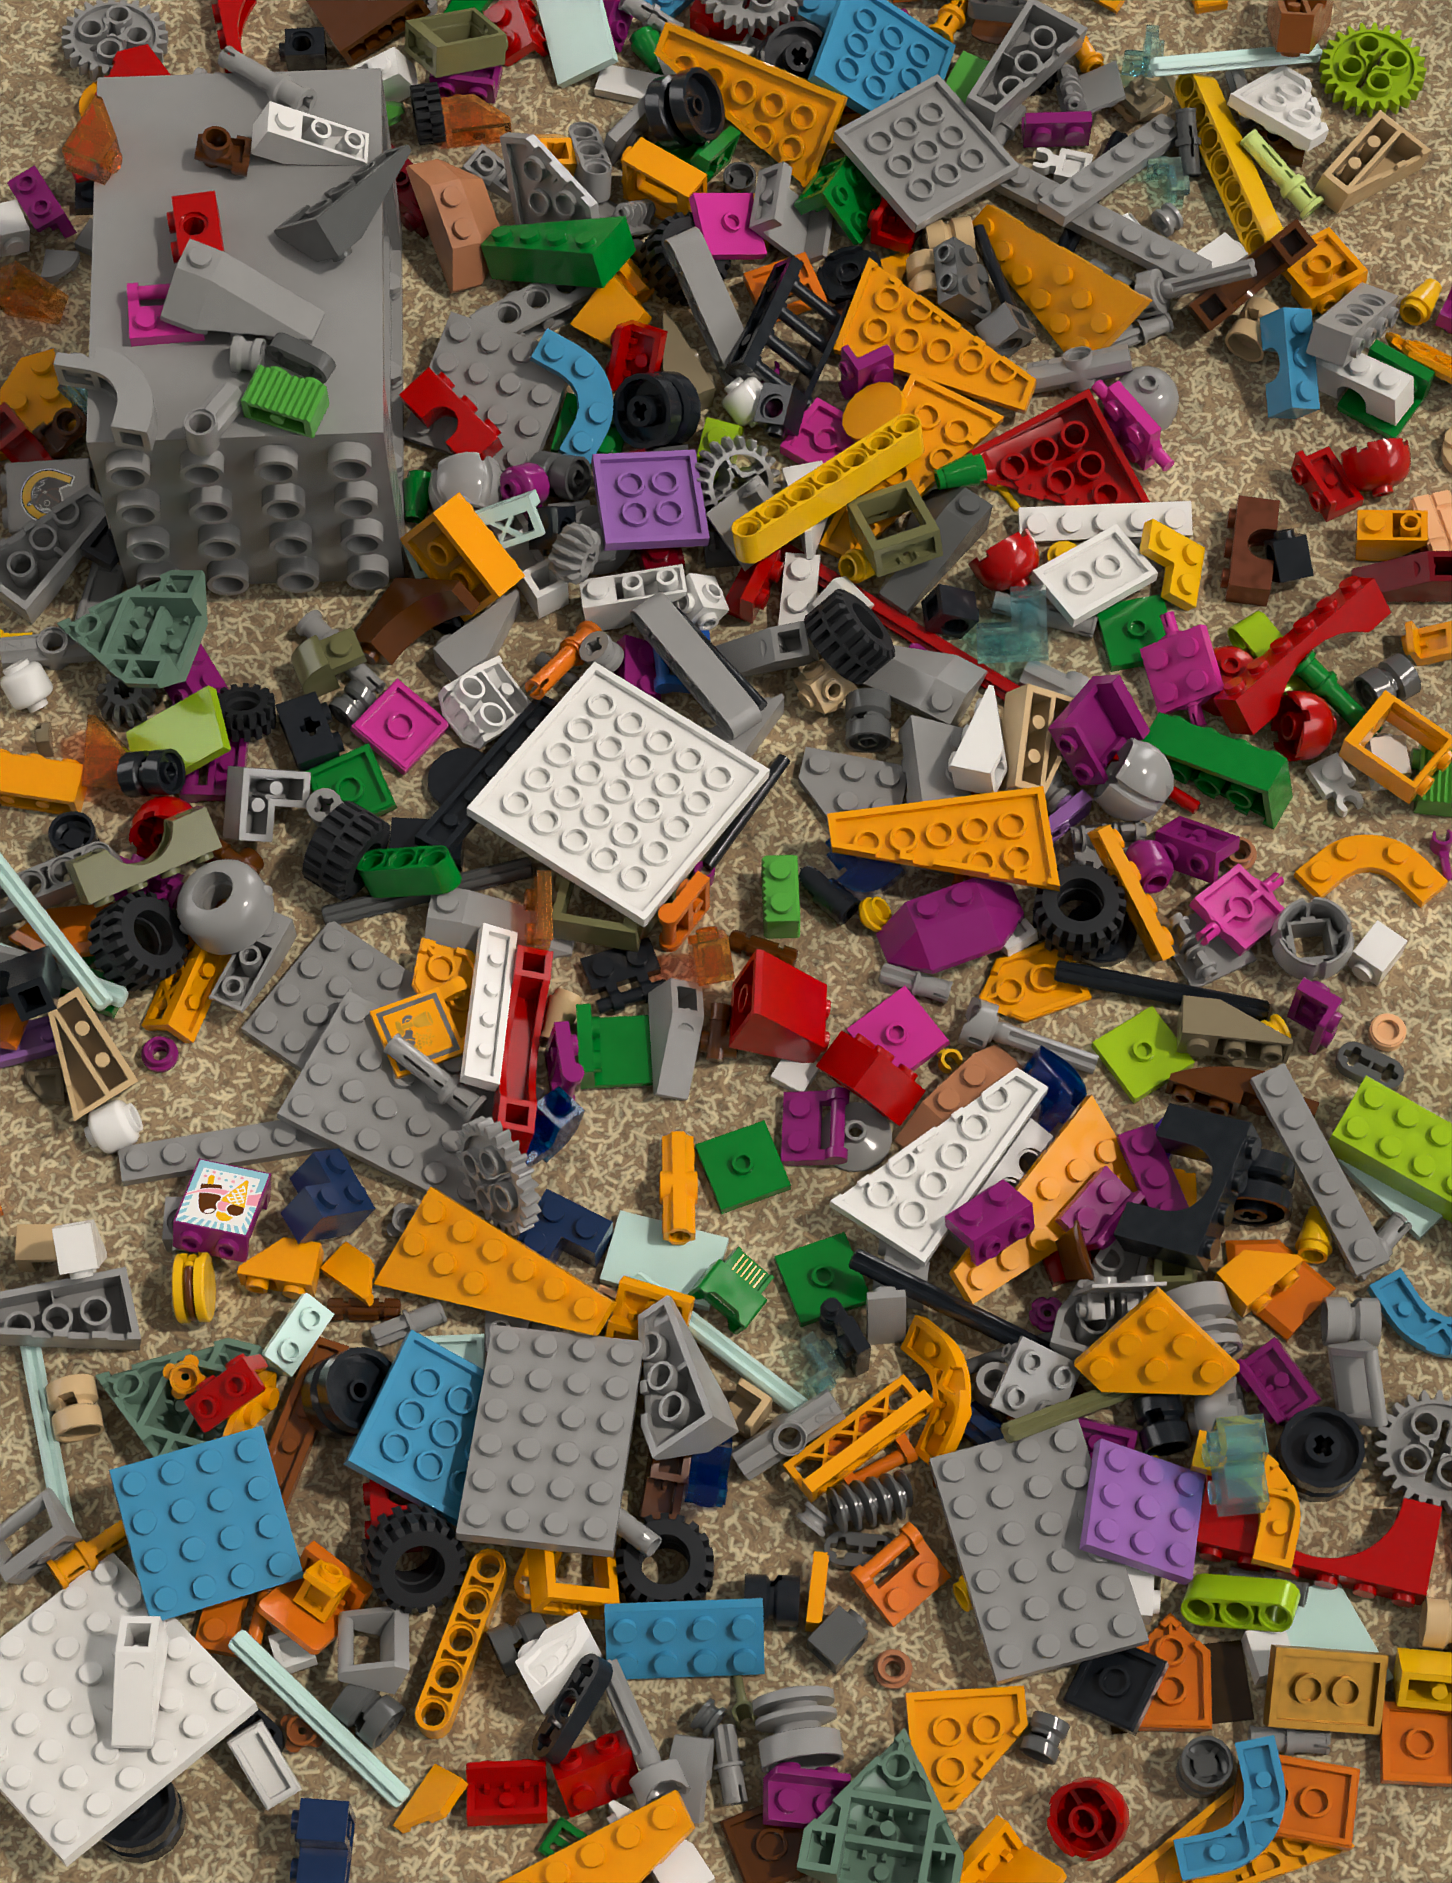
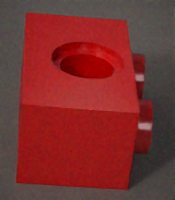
(195, 215)

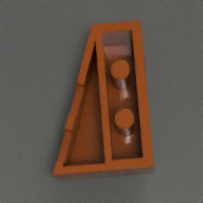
(1297, 24)

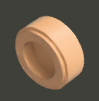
(1387, 1032)

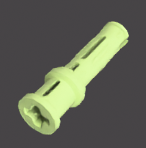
(1291, 185)

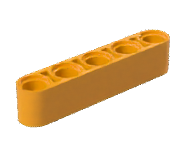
(461, 1662)

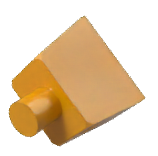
(606, 310)

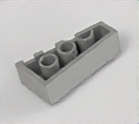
(1026, 58)
(926, 759)
(72, 1313)

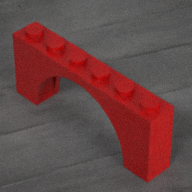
(1391, 1568)

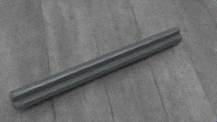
(471, 880)

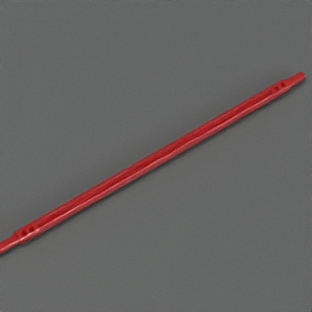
(916, 633)

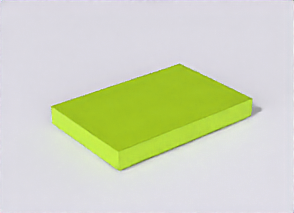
(189, 727)

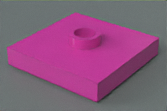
(725, 225)
(400, 726)
(902, 1029)

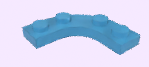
(590, 387)
(1412, 1316)
(1254, 1825)

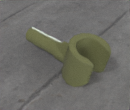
(743, 1707)

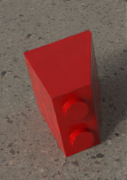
(778, 1011)

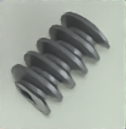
(869, 1499)

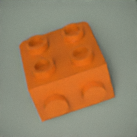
(299, 1623)

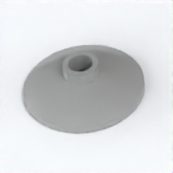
(867, 1149)

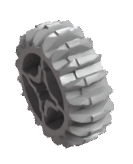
(719, 461)

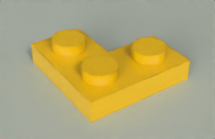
(1181, 561)

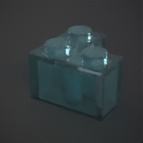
(1024, 636)
(1237, 1457)

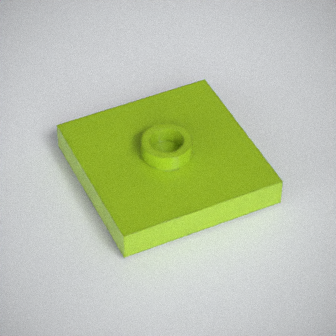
(1141, 1054)

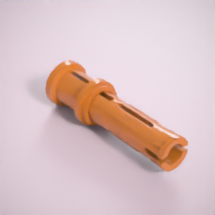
(562, 662)

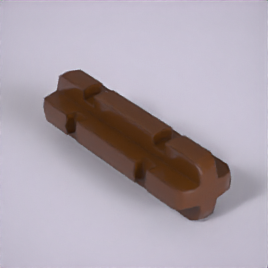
(739, 942)
(360, 1311)

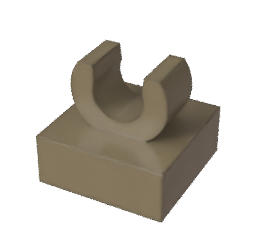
(1142, 97)

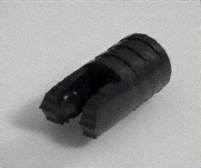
(829, 895)

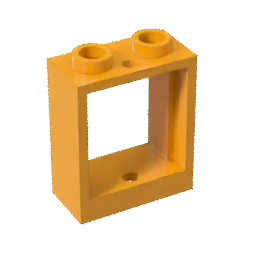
(661, 177)
(1411, 723)
(568, 1599)

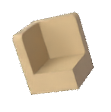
(34, 1245)
(749, 1408)

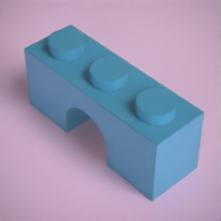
(1296, 385)

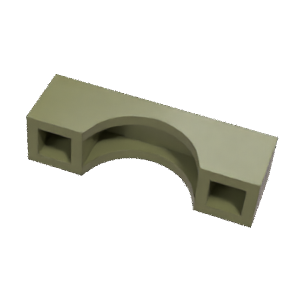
(184, 839)

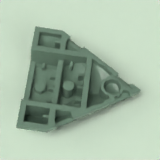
(148, 632)
(151, 1409)
(883, 1827)

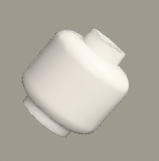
(742, 400)
(26, 685)
(113, 1126)

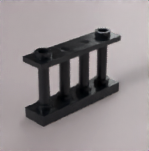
(759, 330)

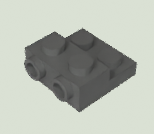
(961, 281)

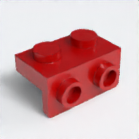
(521, 27)
(890, 230)
(634, 350)
(1325, 483)
(752, 587)
(228, 1392)
(595, 1773)
(507, 1792)

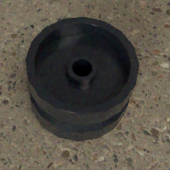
(789, 43)
(684, 108)
(656, 409)
(1267, 1193)
(342, 1390)
(1340, 1450)
(152, 1830)

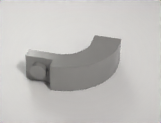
(120, 378)

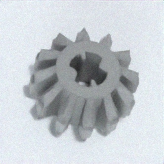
(575, 553)

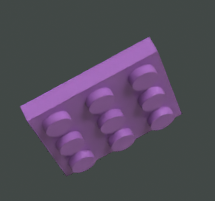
(649, 500)
(1142, 1512)

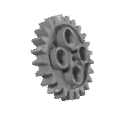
(758, 14)
(109, 27)
(487, 1153)
(1404, 1440)

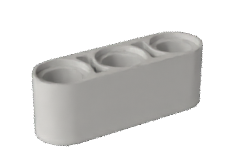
(593, 163)

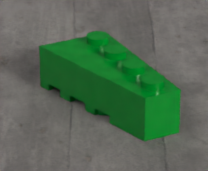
(560, 251)
(1224, 766)

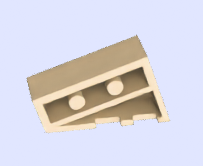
(1371, 163)
(1027, 741)
(88, 1057)

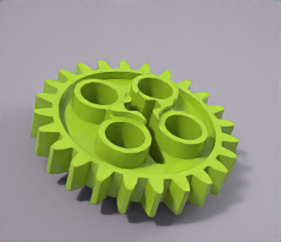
(1387, 85)

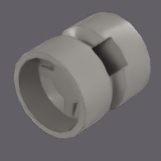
(1350, 1321)

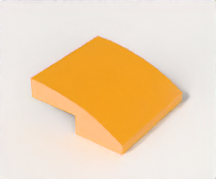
(634, 1298)

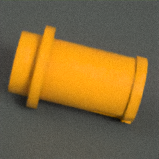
(1088, 57)

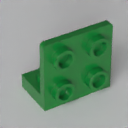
(712, 156)
(845, 194)
(1355, 407)
(613, 1050)

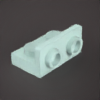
(296, 1335)

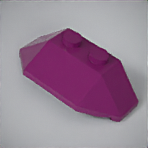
(951, 926)

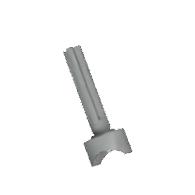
(1161, 290)
(984, 1026)
(655, 1775)

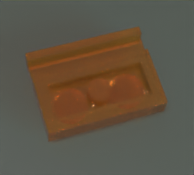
(539, 903)

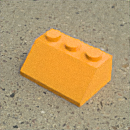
(460, 547)

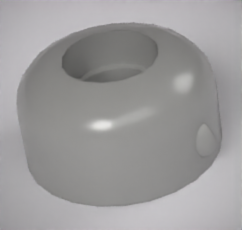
(238, 920)

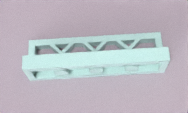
(499, 511)

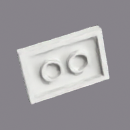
(1094, 575)

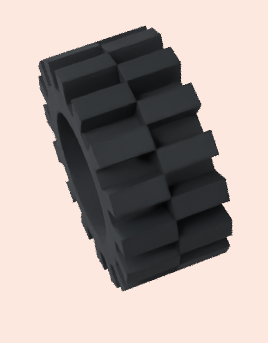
(428, 113)
(247, 711)

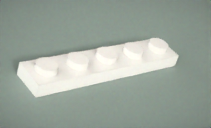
(1086, 521)
(488, 1007)

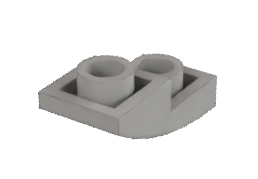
(491, 168)
(886, 1315)
(696, 1762)

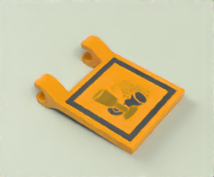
(423, 1023)

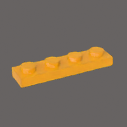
(1139, 905)

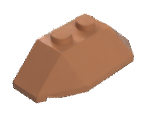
(457, 219)
(958, 1091)

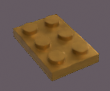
(1325, 1689)

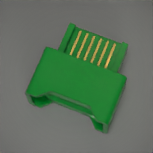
(734, 1289)

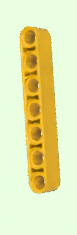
(1229, 161)
(827, 488)

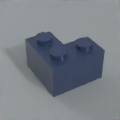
(328, 1198)
(569, 1229)
(325, 1841)

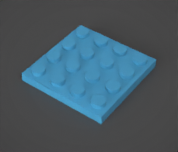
(877, 53)
(421, 1426)
(206, 1524)

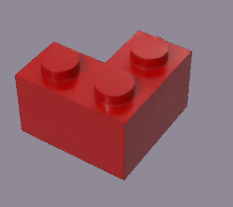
(872, 1076)

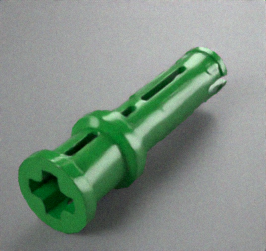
(1325, 685)

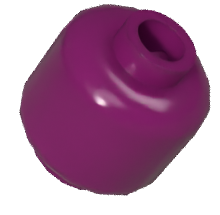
(524, 478)
(1152, 863)

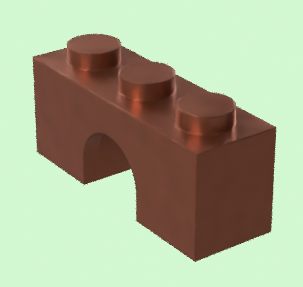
(1249, 577)

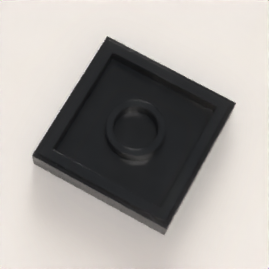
(1117, 1687)

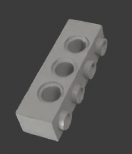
(517, 306)
(1353, 324)
(1029, 1145)

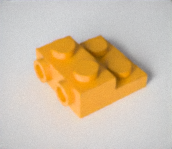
(1325, 273)

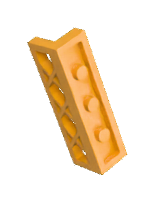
(189, 998)
(864, 1444)

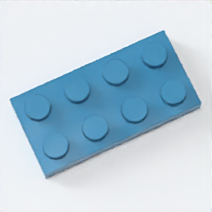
(686, 1638)

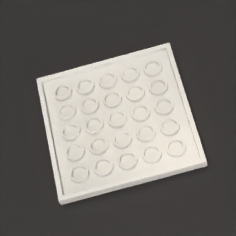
(618, 793)
(60, 1712)

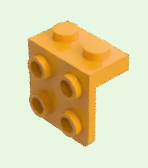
(1003, 1858)

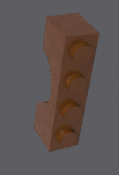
(1270, 261)

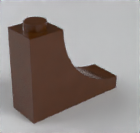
(365, 25)
(408, 612)

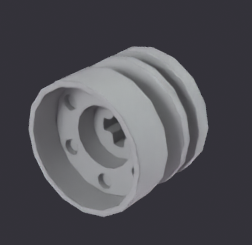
(1208, 1305)
(796, 1721)

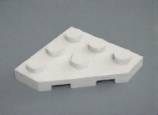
(1283, 106)

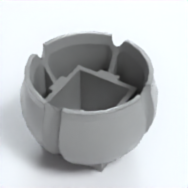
(469, 475)
(1136, 783)
(1312, 919)

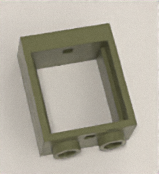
(455, 42)
(887, 553)
(591, 930)

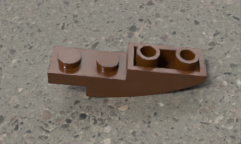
(1220, 1089)
(664, 1486)

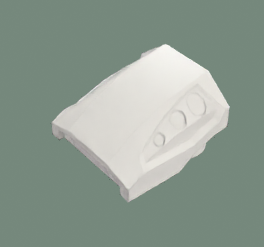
(482, 703)
(553, 1657)

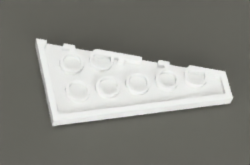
(941, 1169)

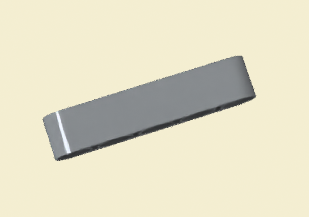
(706, 297)
(696, 665)
(51, 877)

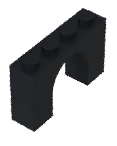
(31, 983)
(1194, 1233)

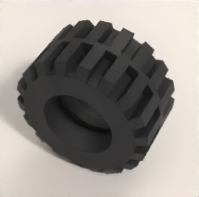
(657, 264)
(849, 636)
(340, 845)
(1074, 936)
(121, 954)
(676, 1536)
(427, 1582)

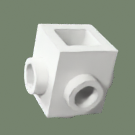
(704, 601)

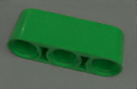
(409, 871)

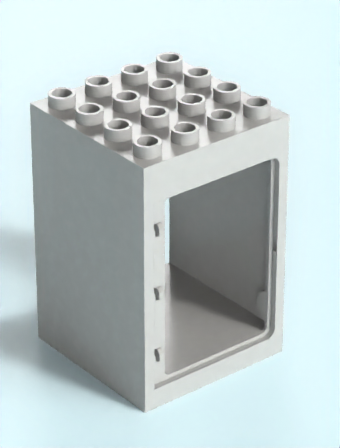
(267, 497)

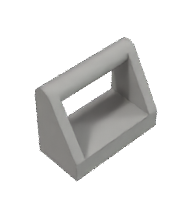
(1358, 1382)
(49, 1546)
(394, 1648)

